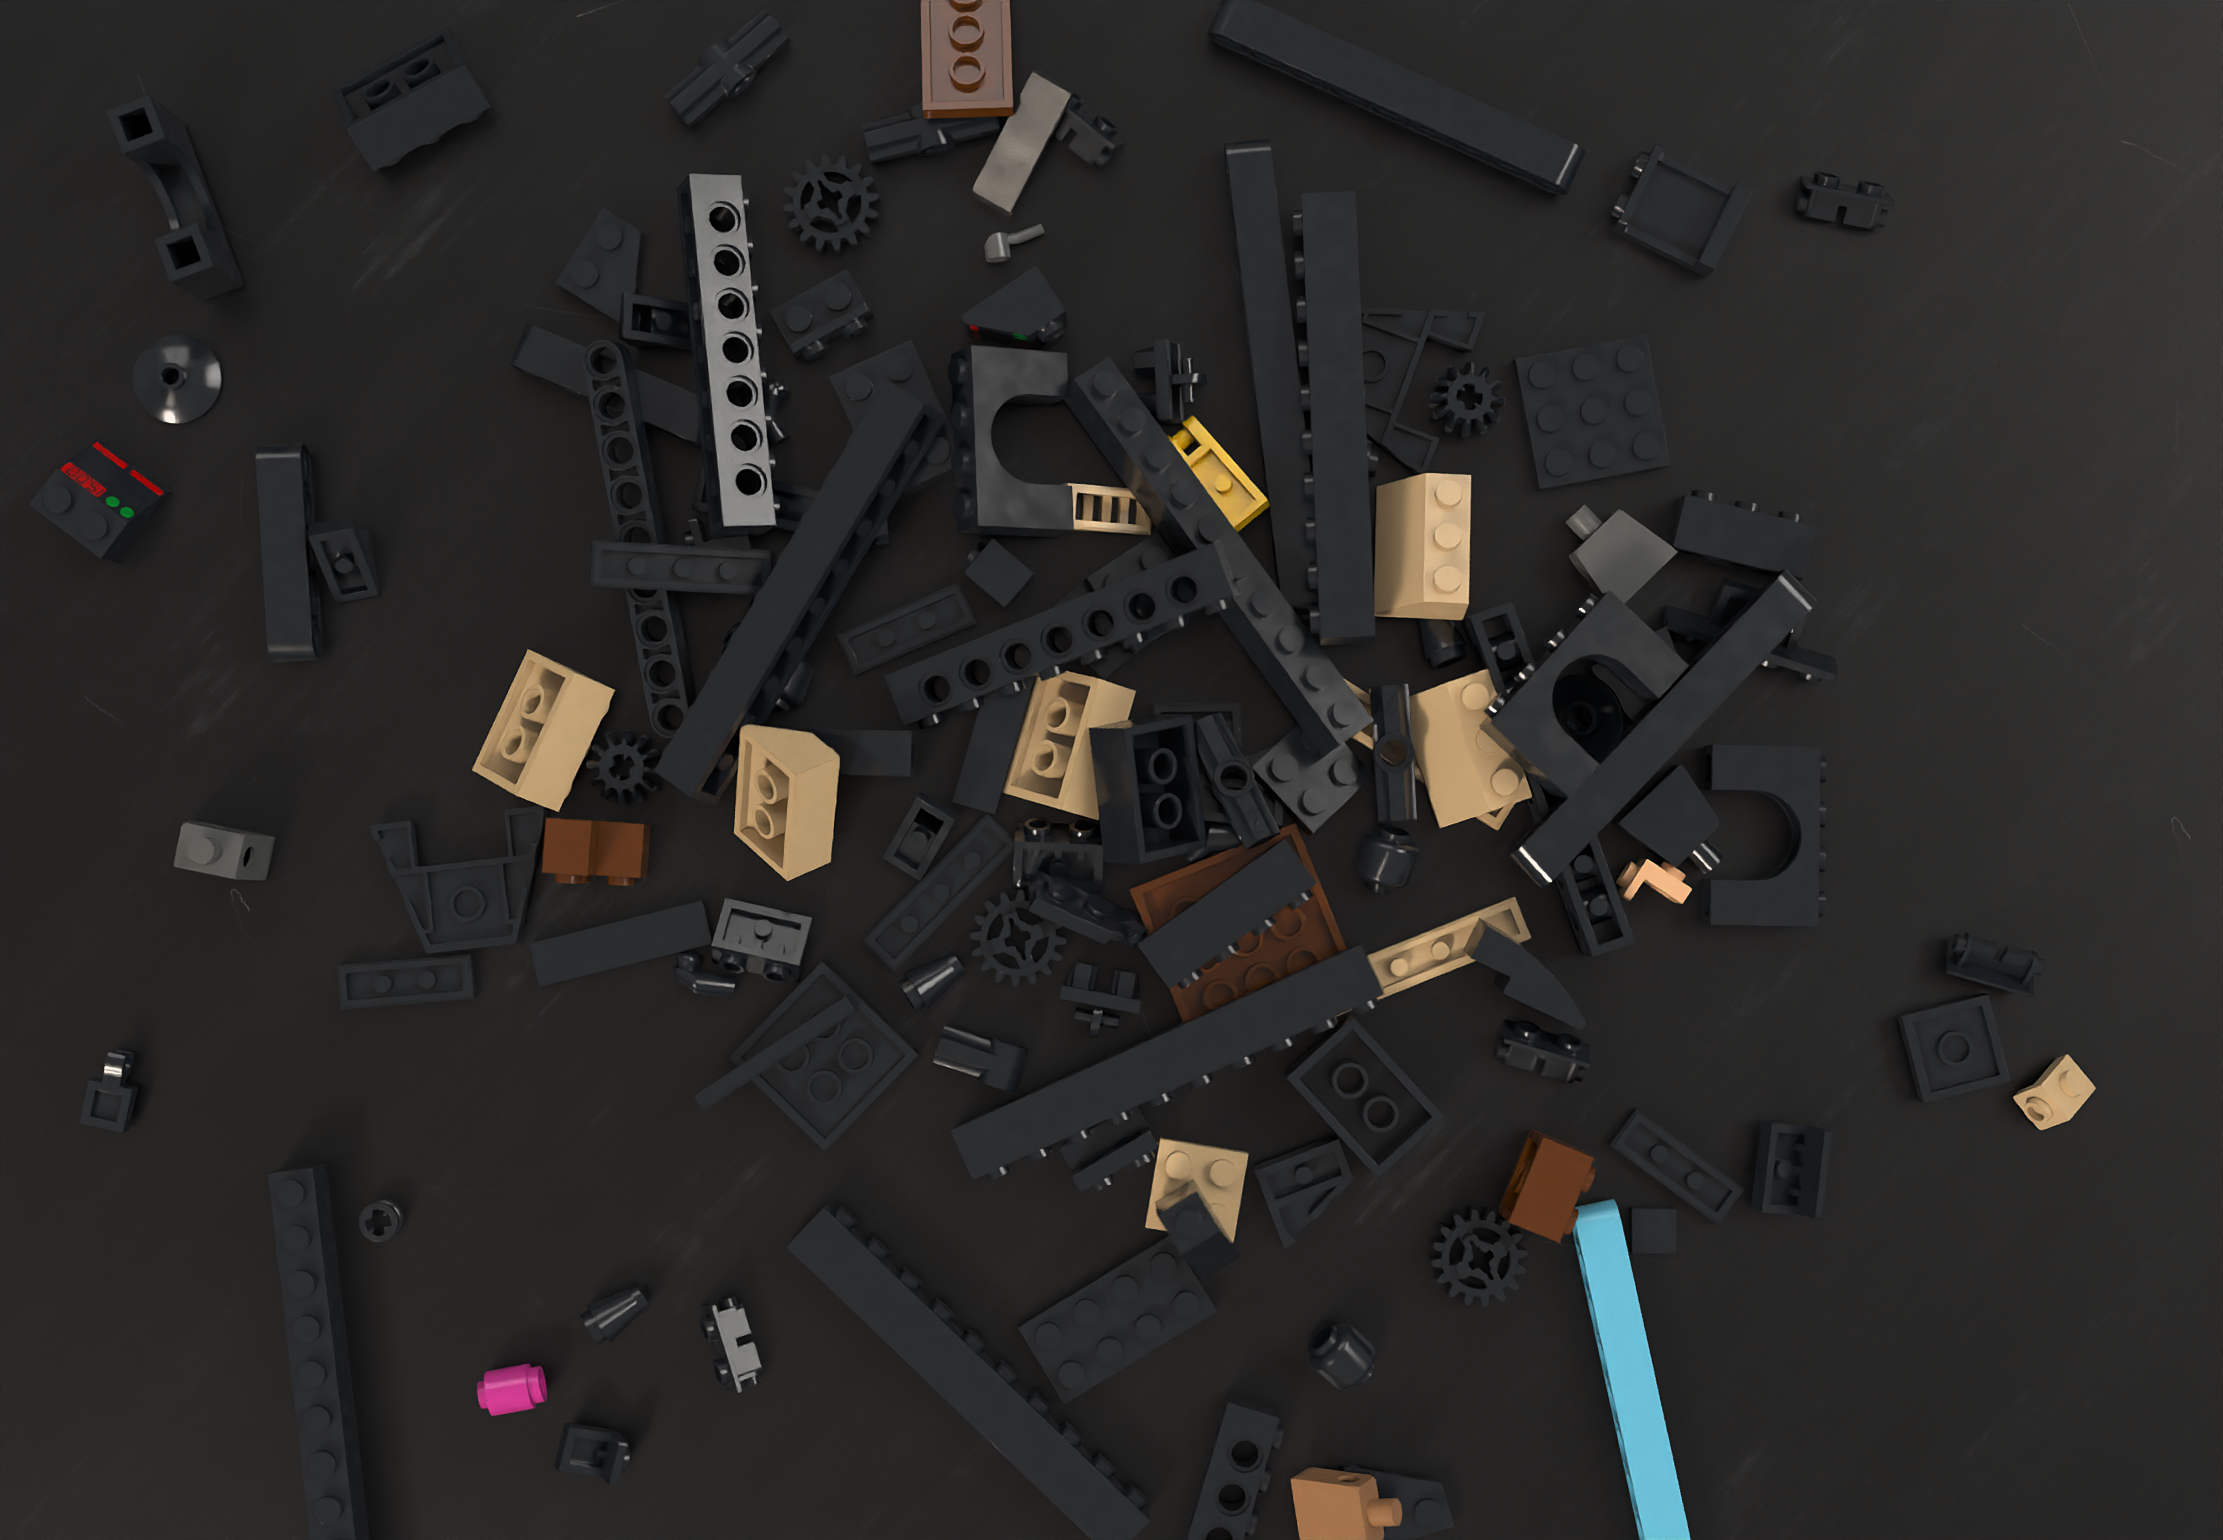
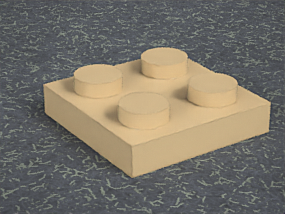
(1215, 1170)

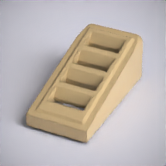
(1142, 522)

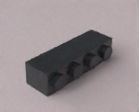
(1226, 914)

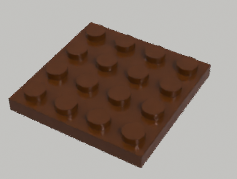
(1285, 947)

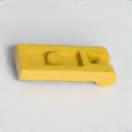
(1220, 475)

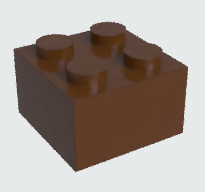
(1547, 1186)

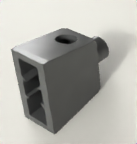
(1616, 552)
(221, 851)

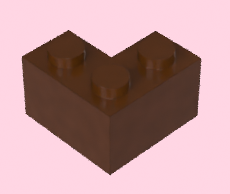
(590, 847)

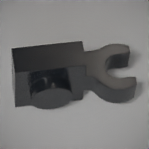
(110, 1100)

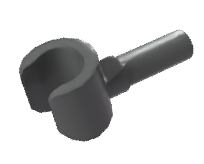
(998, 244)

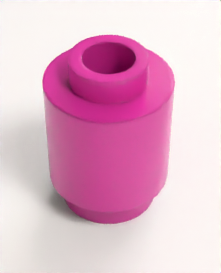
(512, 1389)

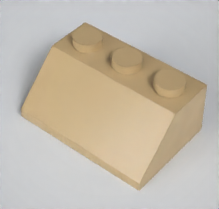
(1423, 547)
(543, 731)
(1054, 747)
(1457, 759)
(786, 798)

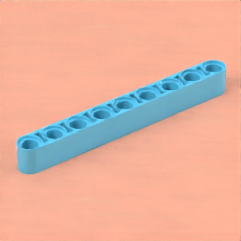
(1629, 1373)

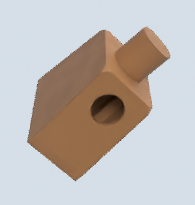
(1341, 1506)

